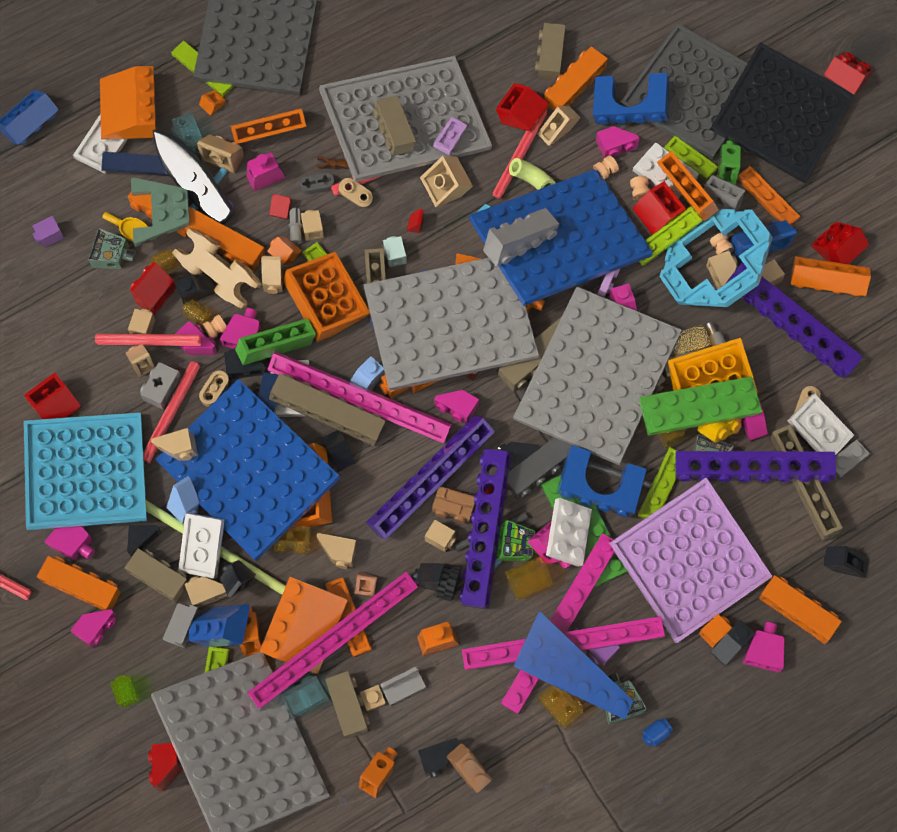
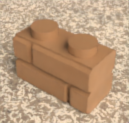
(454, 505)
(469, 768)

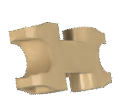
(227, 275)

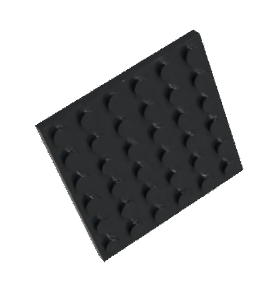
(782, 112)

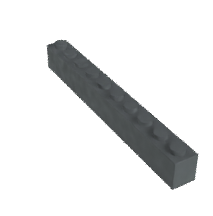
(544, 462)

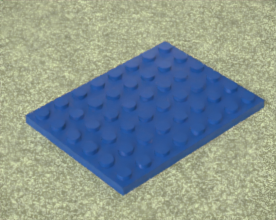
(590, 240)
(251, 470)

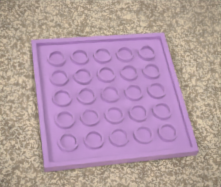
(690, 560)

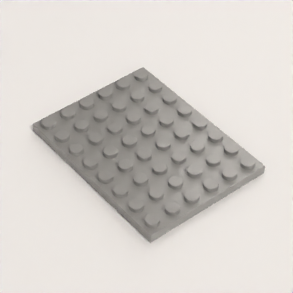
(429, 98)
(448, 323)
(595, 375)
(239, 759)

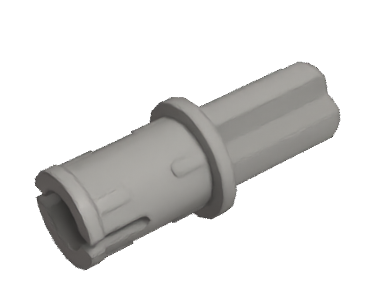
(295, 226)

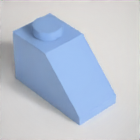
(368, 374)
(183, 499)

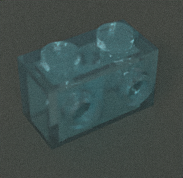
(187, 131)
(304, 696)

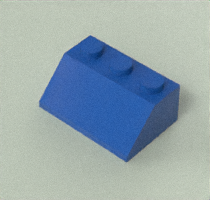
(27, 117)
(782, 238)
(220, 626)

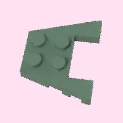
(169, 209)

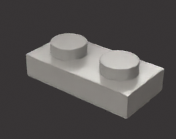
(850, 458)

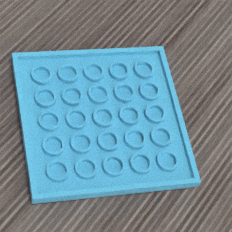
(84, 471)

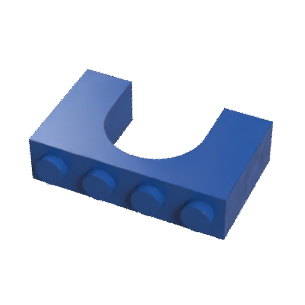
(652, 108)
(574, 485)

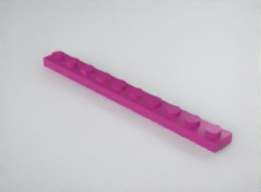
(362, 397)
(565, 615)
(584, 639)
(332, 640)

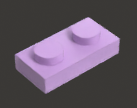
(450, 135)
(606, 284)

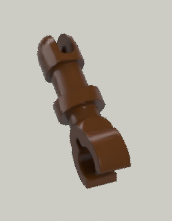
(332, 163)

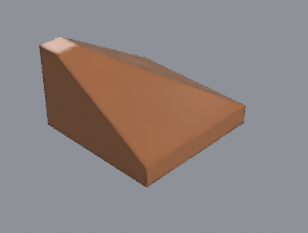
(365, 584)

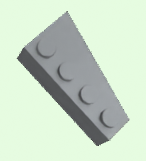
(519, 236)

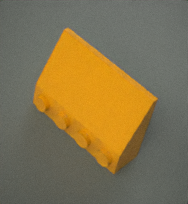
(710, 366)

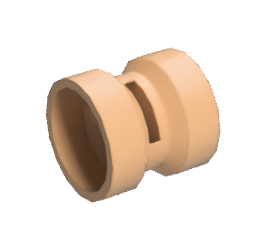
(606, 167)
(640, 187)
(721, 243)
(215, 327)

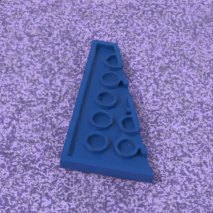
(561, 663)

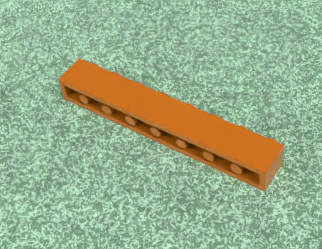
(231, 243)

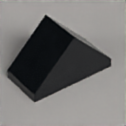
(338, 450)
(141, 536)

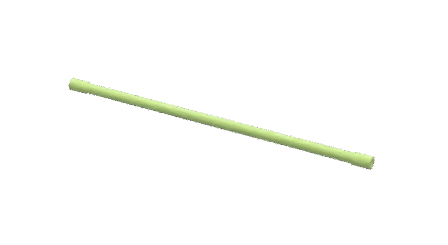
(225, 554)

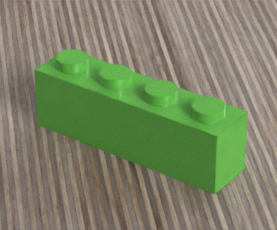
(279, 339)

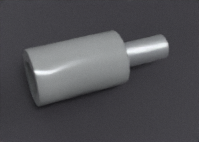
(716, 337)

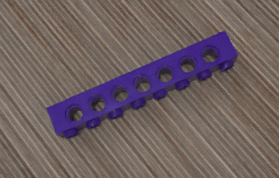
(804, 321)
(489, 459)
(825, 461)
(430, 477)

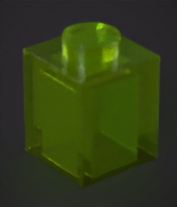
(124, 691)

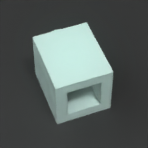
(394, 251)

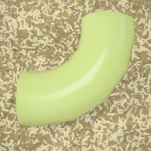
(530, 173)

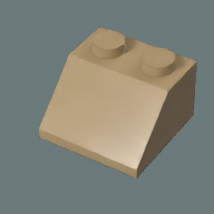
(220, 152)
(446, 180)

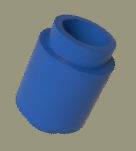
(657, 732)

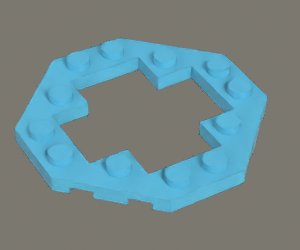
(753, 258)

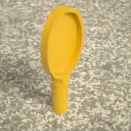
(126, 225)

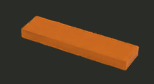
(767, 196)
(359, 643)

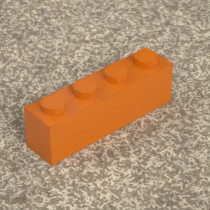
(576, 79)
(268, 125)
(687, 186)
(830, 276)
(79, 584)
(799, 609)

